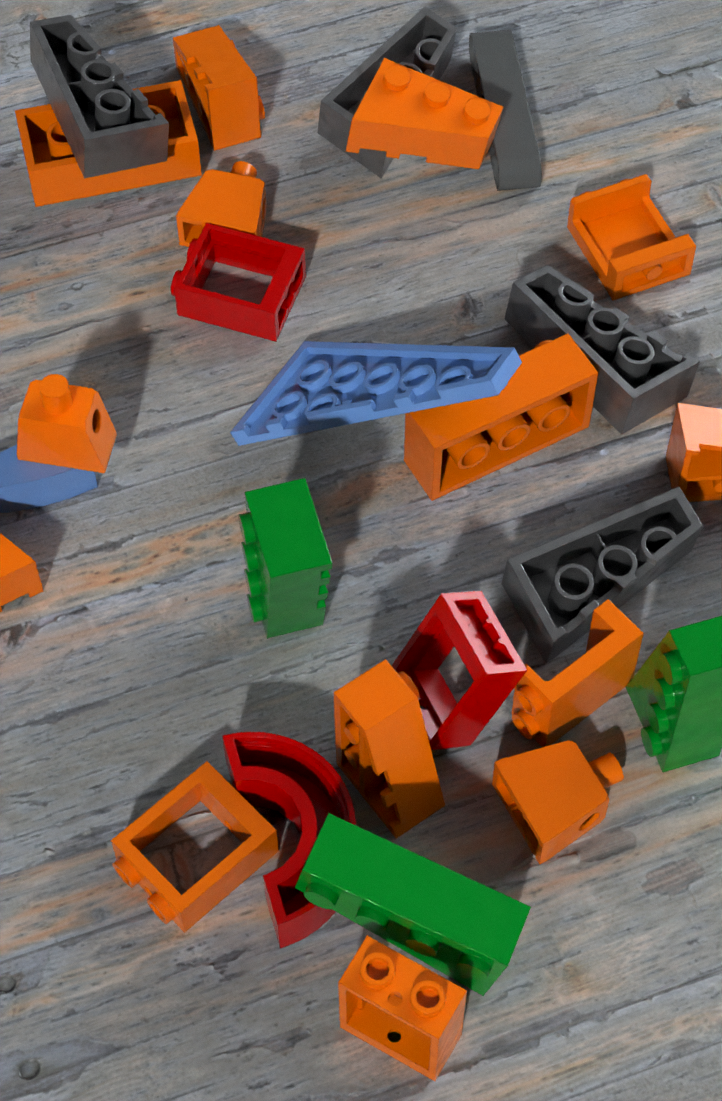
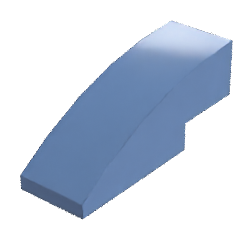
(35, 484)

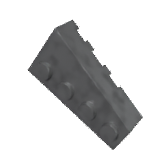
(420, 44)
(96, 108)
(634, 369)
(609, 559)

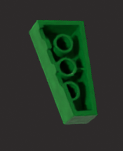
(284, 558)
(681, 696)
(413, 903)

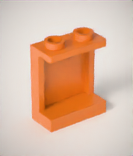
(628, 238)
(556, 706)

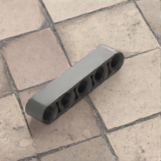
(499, 80)

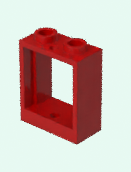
(247, 252)
(471, 627)

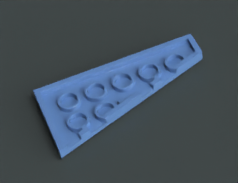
(362, 382)

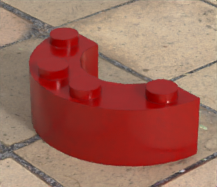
(303, 788)

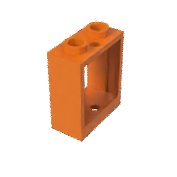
(232, 809)
(395, 994)

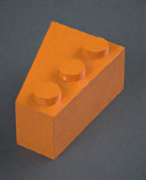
(423, 118)
(696, 452)

